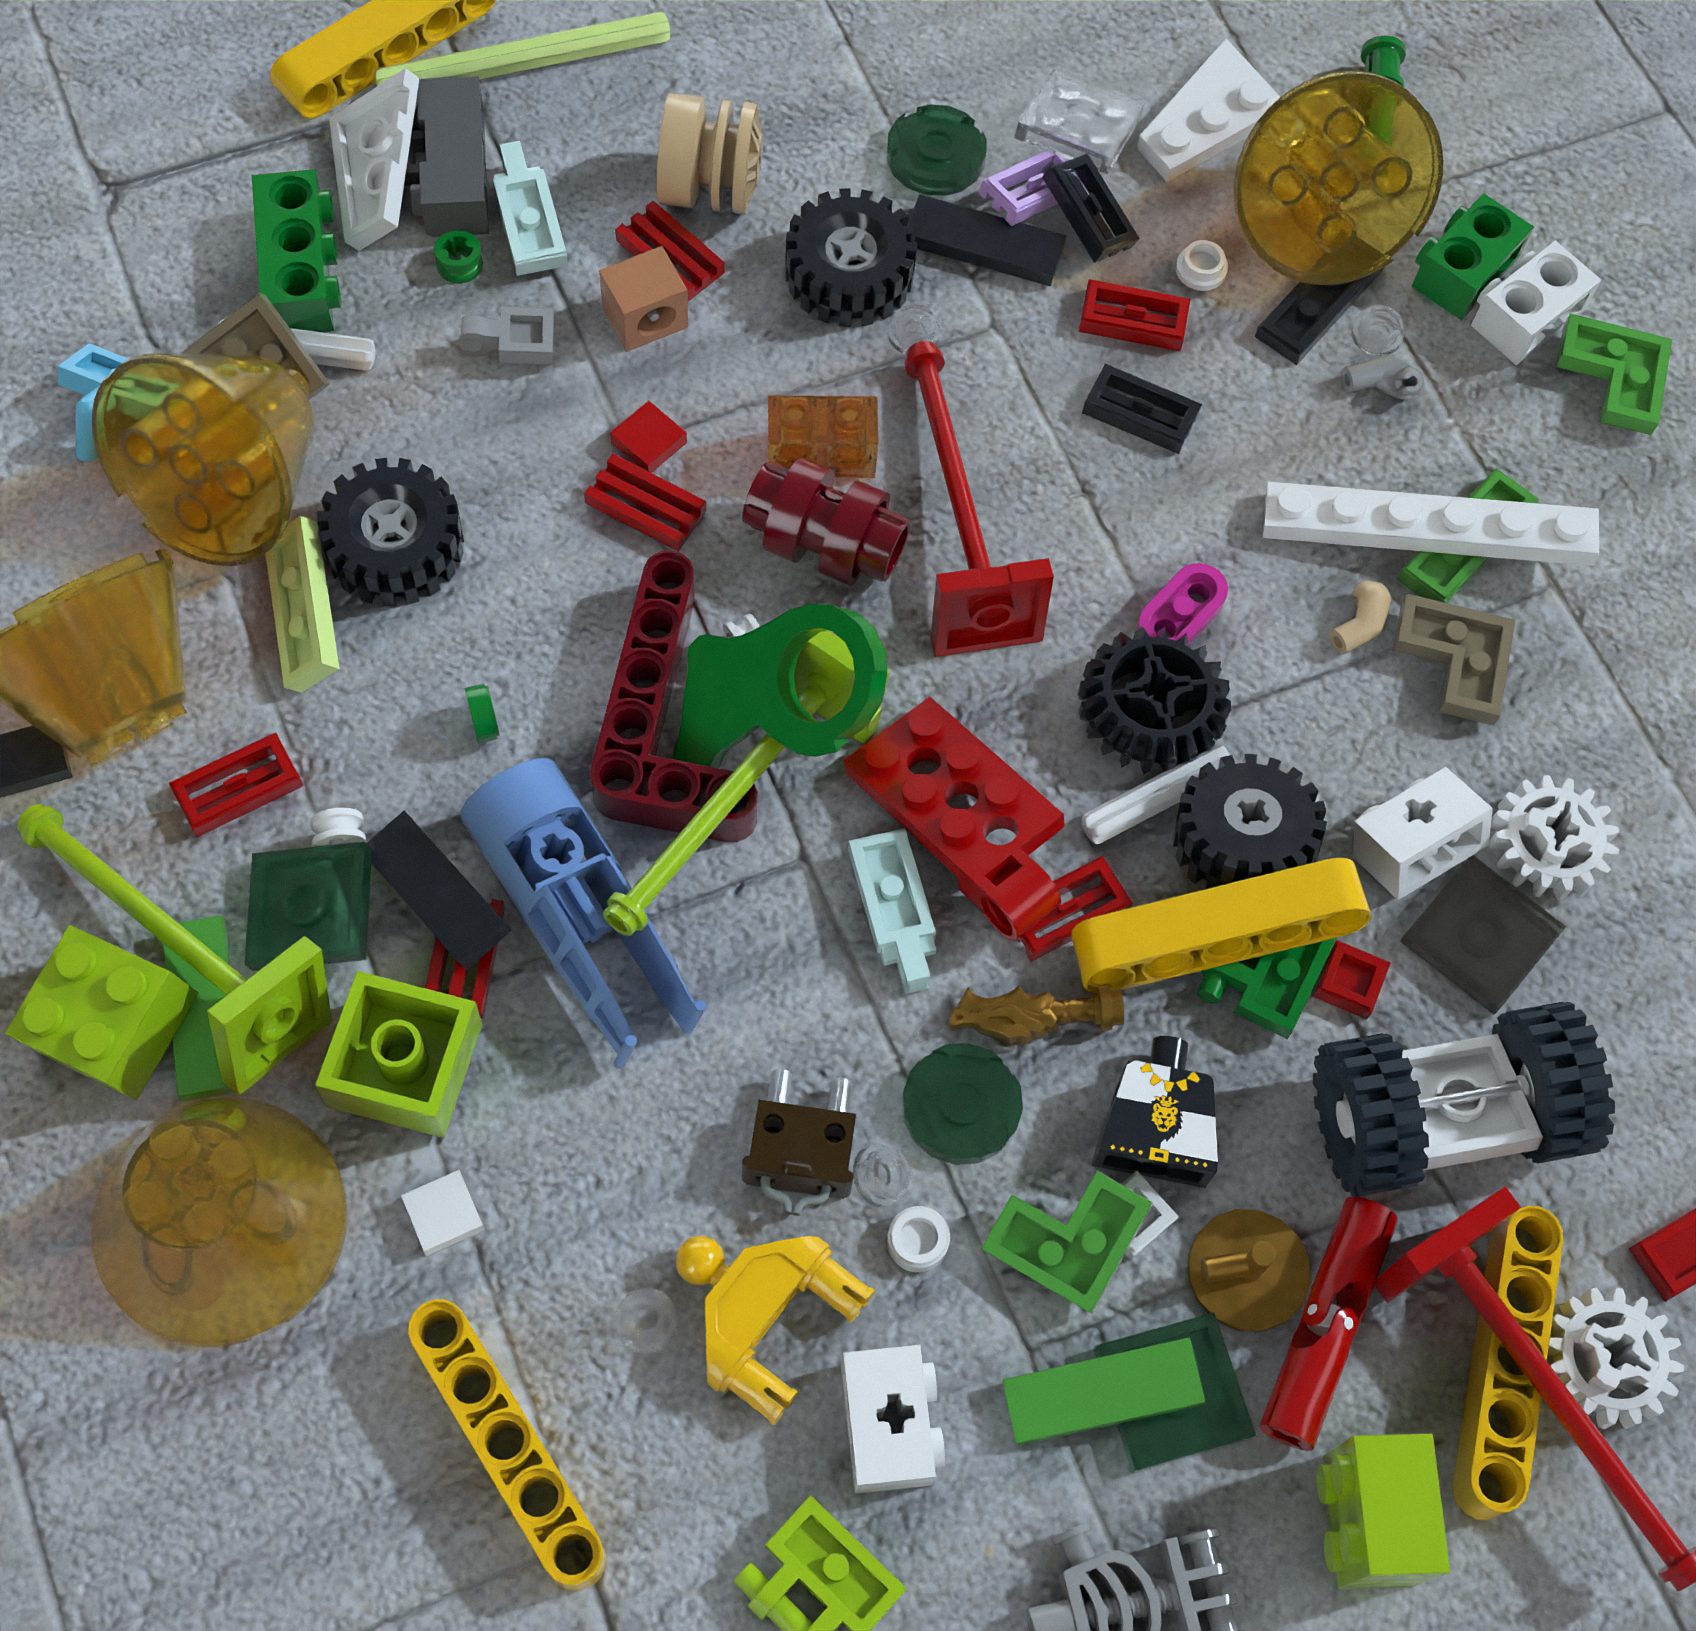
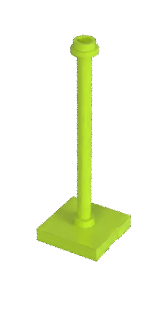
(823, 685)
(259, 1016)

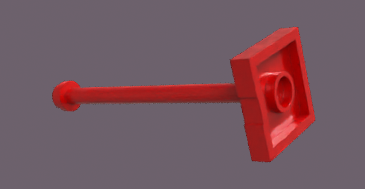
(986, 603)
(1453, 1256)

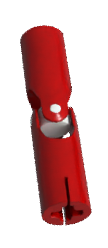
(1327, 1330)

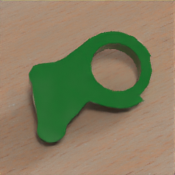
(751, 684)

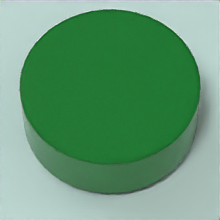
(482, 713)

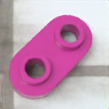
(1178, 611)

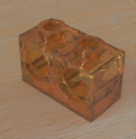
(825, 430)

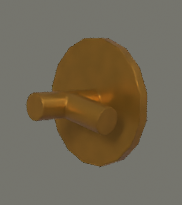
(1249, 1270)

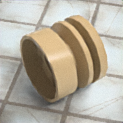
(708, 153)

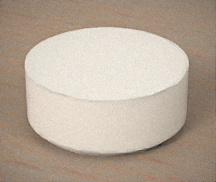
(918, 1239)

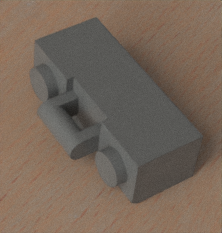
(453, 180)

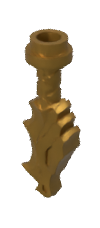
(1021, 1017)

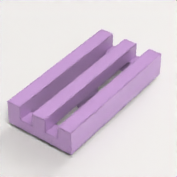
(1028, 198)

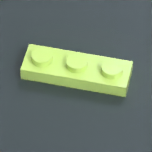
(301, 606)

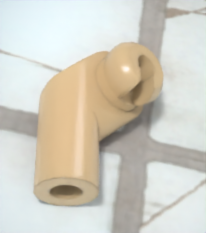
(1371, 617)

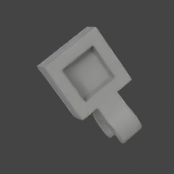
(520, 335)

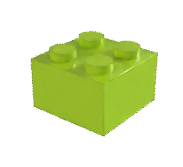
(102, 1012)
(399, 1054)
(1383, 1511)

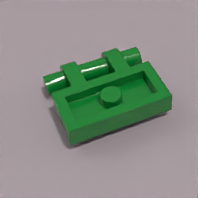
(1272, 991)

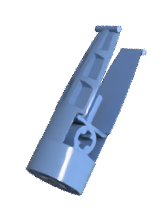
(538, 823)

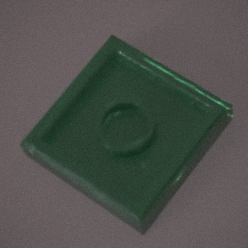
(312, 895)
(1193, 1430)

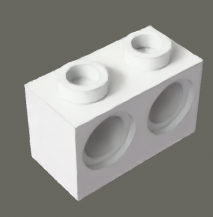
(1534, 301)

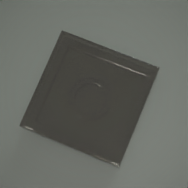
(1483, 934)

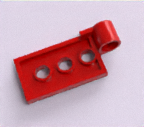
(996, 878)

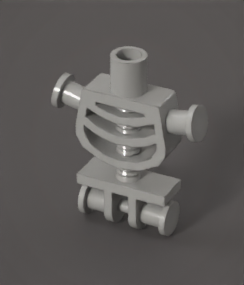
(1147, 1601)

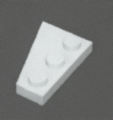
(1207, 114)
(372, 158)

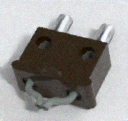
(800, 1154)

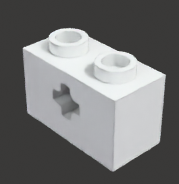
(1421, 832)
(871, 1383)

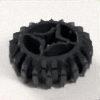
(1140, 725)

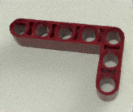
(647, 709)

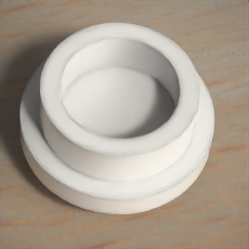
(1202, 265)

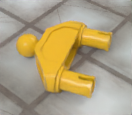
(750, 1300)

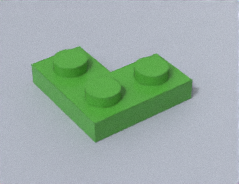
(1629, 361)
(1073, 1257)

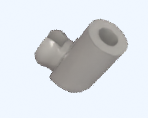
(1385, 374)

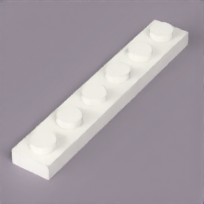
(1432, 523)

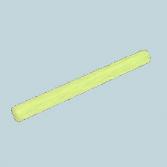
(540, 50)

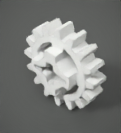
(1531, 843)
(1637, 1351)

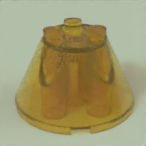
(1338, 177)
(206, 449)
(99, 658)
(219, 1222)

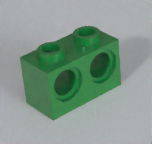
(1472, 253)

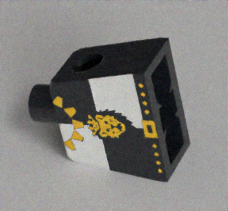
(1161, 1119)

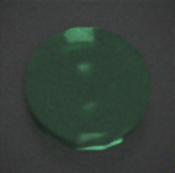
(936, 150)
(961, 1104)

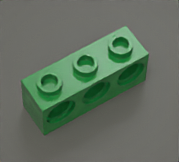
(295, 248)

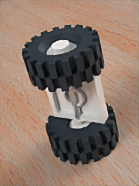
(1522, 1090)

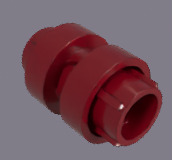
(805, 513)

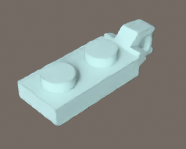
(528, 214)
(895, 904)

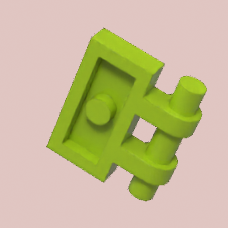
(830, 1567)

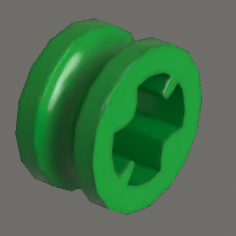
(458, 270)

